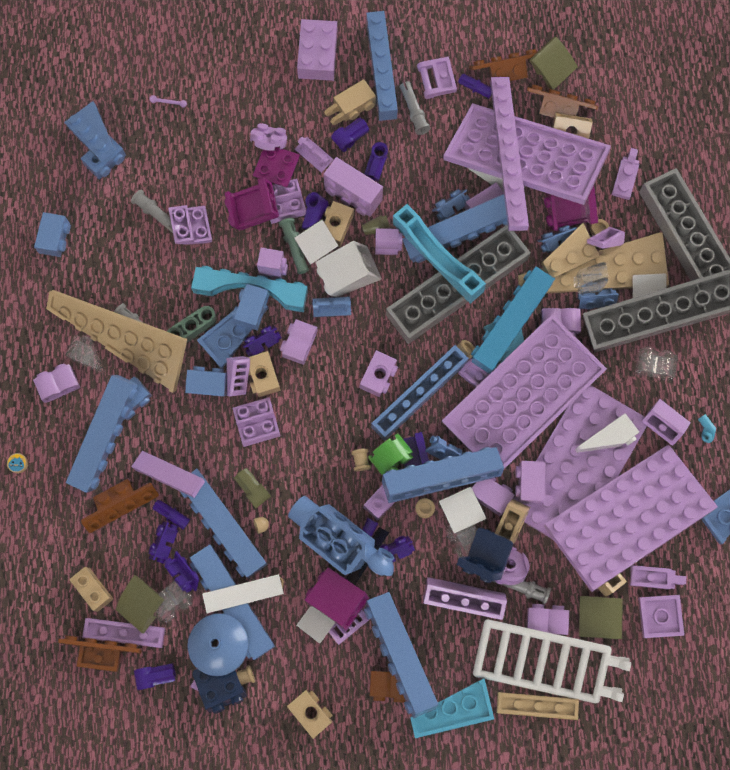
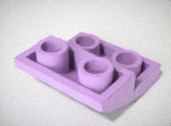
(289, 201)
(190, 225)
(256, 422)

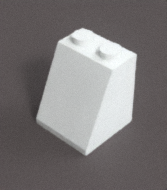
(347, 269)

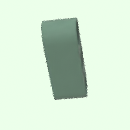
(195, 318)

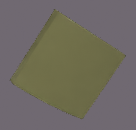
(553, 63)
(139, 604)
(601, 617)

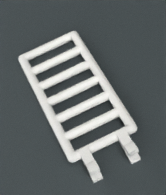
(599, 690)

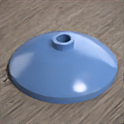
(231, 648)

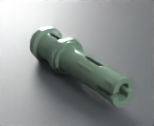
(297, 254)

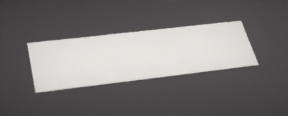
(242, 593)

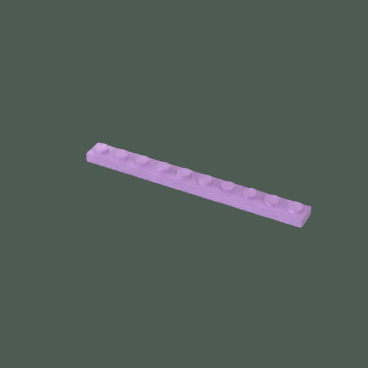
(509, 154)

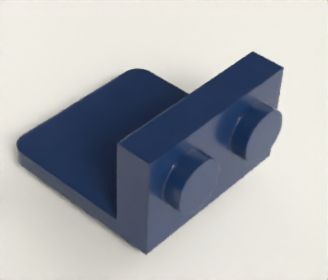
(487, 556)
(219, 690)

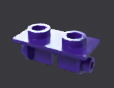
(267, 336)
(164, 534)
(401, 545)
(188, 579)

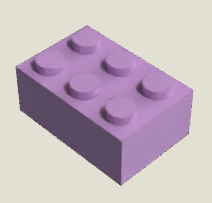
(317, 49)
(352, 187)

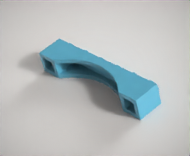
(456, 273)
(211, 282)

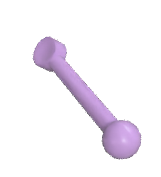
(154, 99)

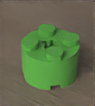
(391, 454)

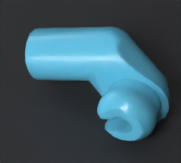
(708, 429)

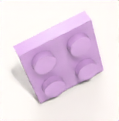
(661, 616)

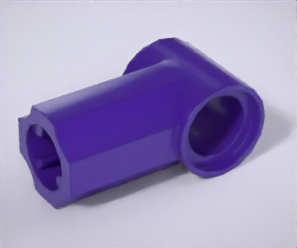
(347, 136)
(376, 163)
(316, 207)
(149, 676)

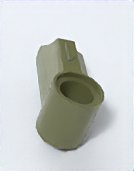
(254, 491)

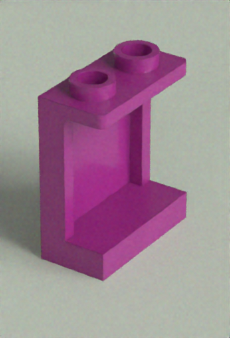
(251, 205)
(566, 212)
(336, 598)

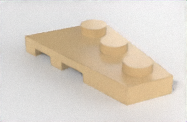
(571, 253)

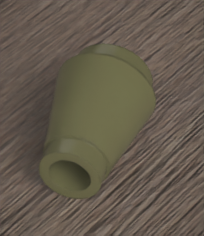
(378, 222)

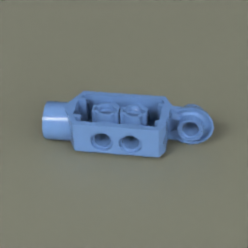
(338, 539)

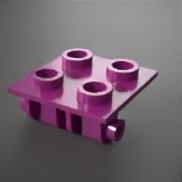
(276, 166)

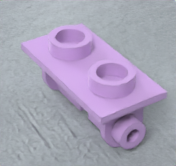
(313, 154)

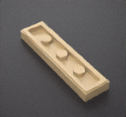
(537, 706)

